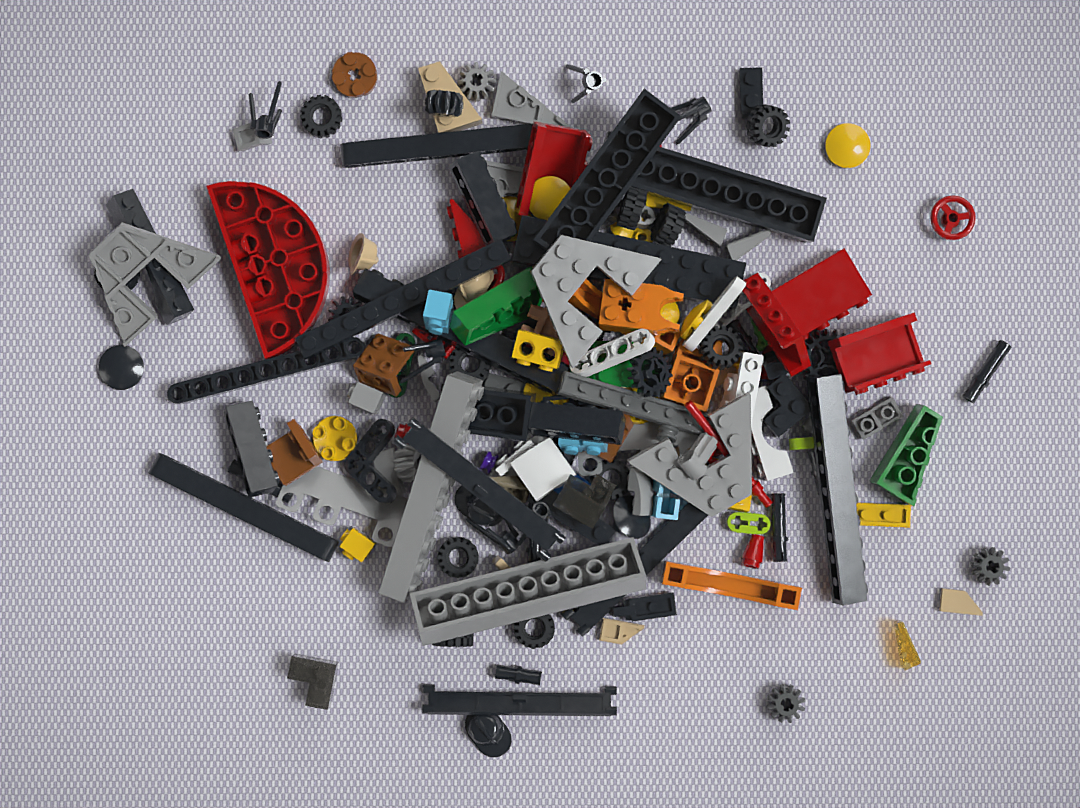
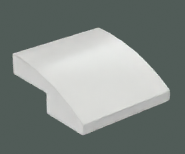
(542, 469)

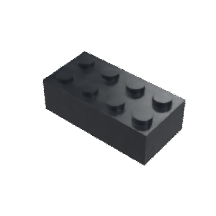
(503, 414)

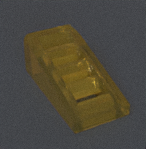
(907, 652)

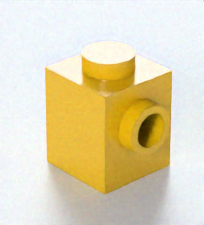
(356, 544)

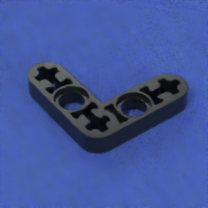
(365, 465)

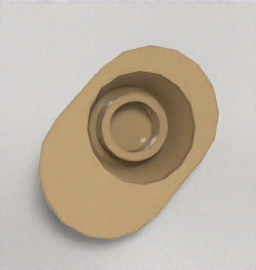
(362, 254)
(473, 289)

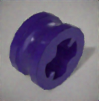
(489, 462)

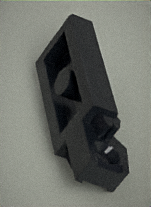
(750, 90)
(647, 607)

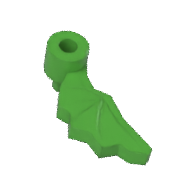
(761, 343)

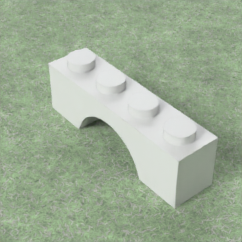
(772, 462)

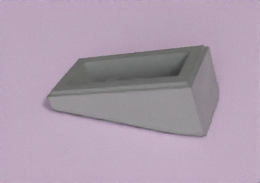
(712, 232)
(739, 248)

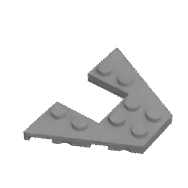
(519, 106)
(125, 254)
(563, 272)
(726, 479)

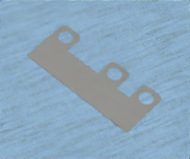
(640, 437)
(340, 491)

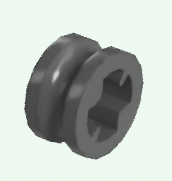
(667, 431)

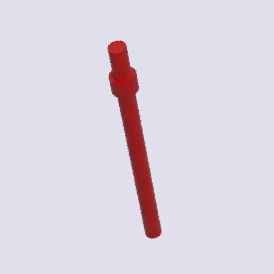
(757, 488)

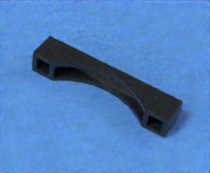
(168, 291)

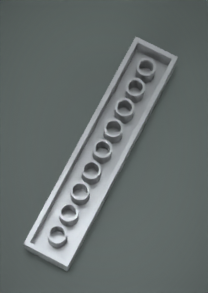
(430, 490)
(528, 591)

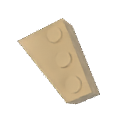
(437, 78)

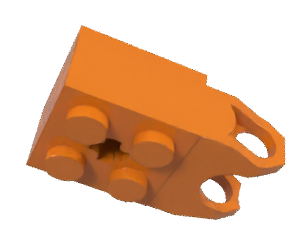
(644, 308)
(688, 366)

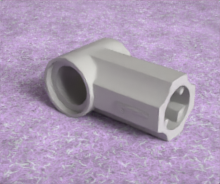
(695, 458)

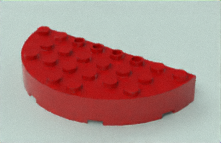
(276, 261)

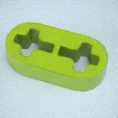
(801, 443)
(748, 528)

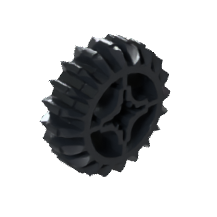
(814, 343)

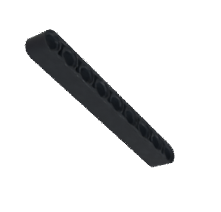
(435, 146)
(255, 371)
(242, 507)

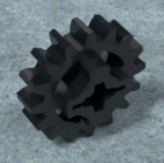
(650, 373)

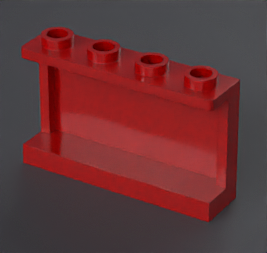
(555, 153)
(823, 293)
(776, 325)
(878, 354)

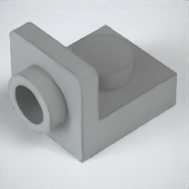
(247, 139)

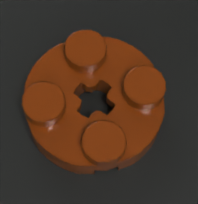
(359, 87)

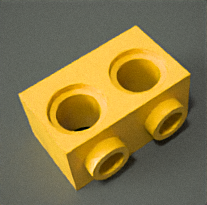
(539, 343)

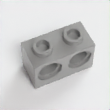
(366, 397)

